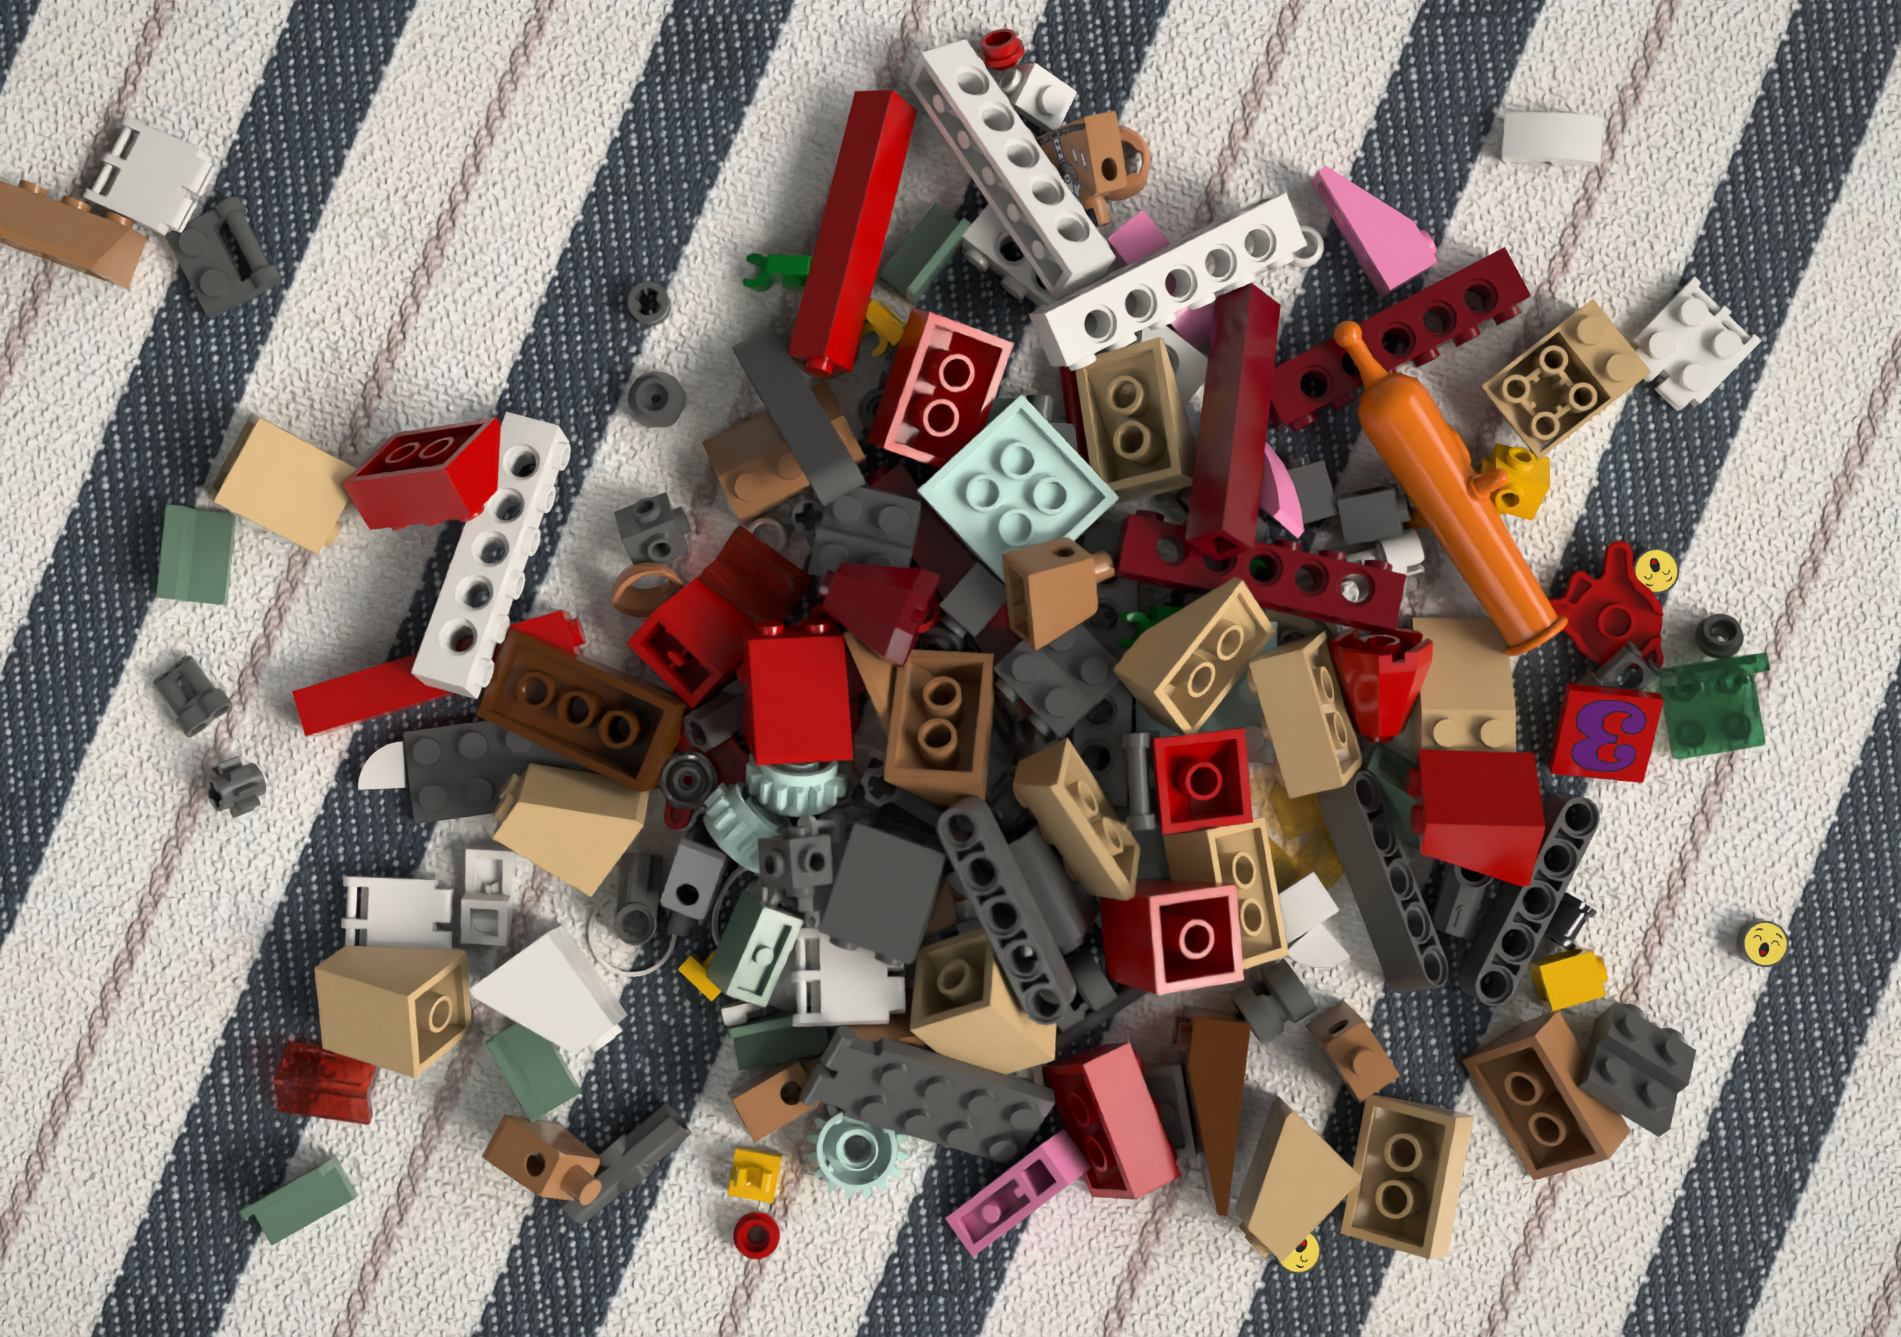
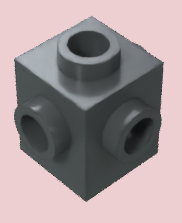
(653, 530)
(796, 861)

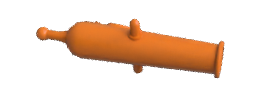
(1450, 497)

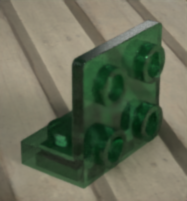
(1713, 705)

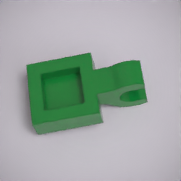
(788, 268)

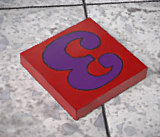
(1605, 733)

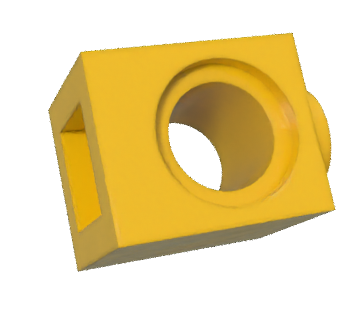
(1568, 978)

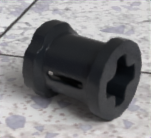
(1568, 921)

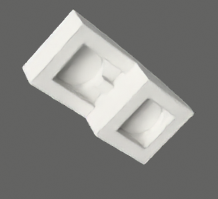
(1552, 137)
(488, 895)
(1305, 905)

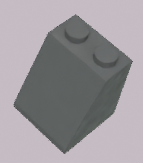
(886, 889)
(1061, 900)

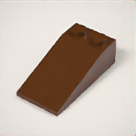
(584, 710)
(1214, 1063)

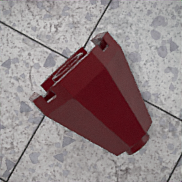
(880, 605)

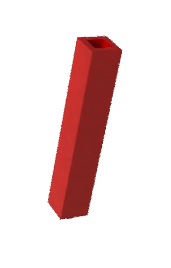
(852, 232)
(394, 688)

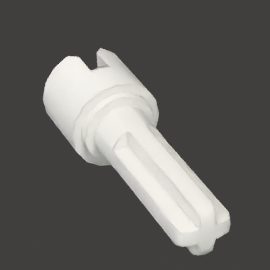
(1401, 551)

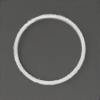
(727, 883)
(606, 964)

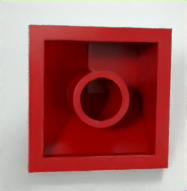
(1202, 780)

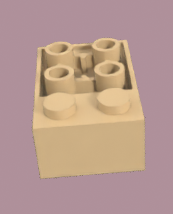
(1565, 379)

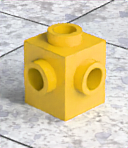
(1526, 482)

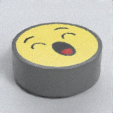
(1656, 569)
(1762, 943)
(1304, 1257)

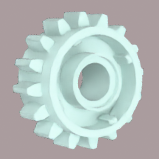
(798, 787)
(738, 822)
(852, 1171)

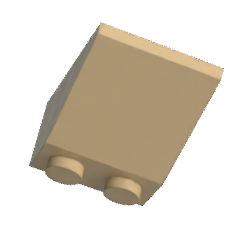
(1136, 421)
(1195, 656)
(1467, 690)

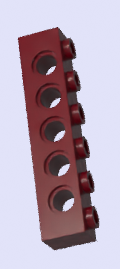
(1492, 278)
(1378, 585)

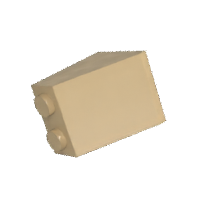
(284, 484)
(569, 822)
(394, 1005)
(971, 1009)
(1290, 1183)

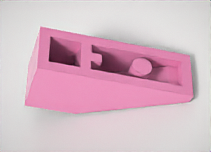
(1379, 236)
(1018, 1192)

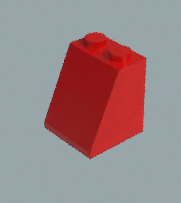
(796, 693)
(1478, 811)
(1173, 936)

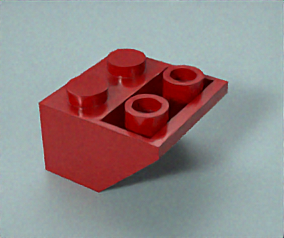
(693, 642)

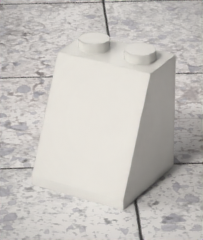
(554, 994)

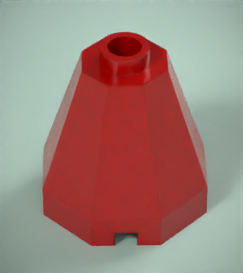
(1381, 678)

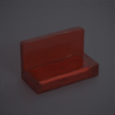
(756, 578)
(324, 1084)

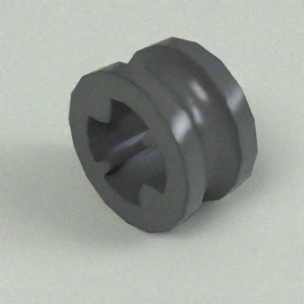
(662, 299)

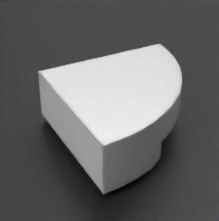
(385, 768)
(1317, 949)
(740, 1011)

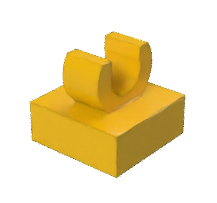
(885, 324)
(695, 971)
(754, 1174)

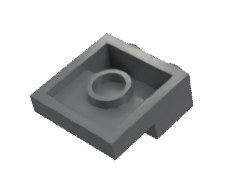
(866, 529)
(1059, 679)
(1636, 1067)

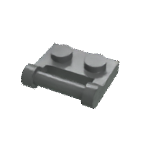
(210, 264)
(1141, 780)

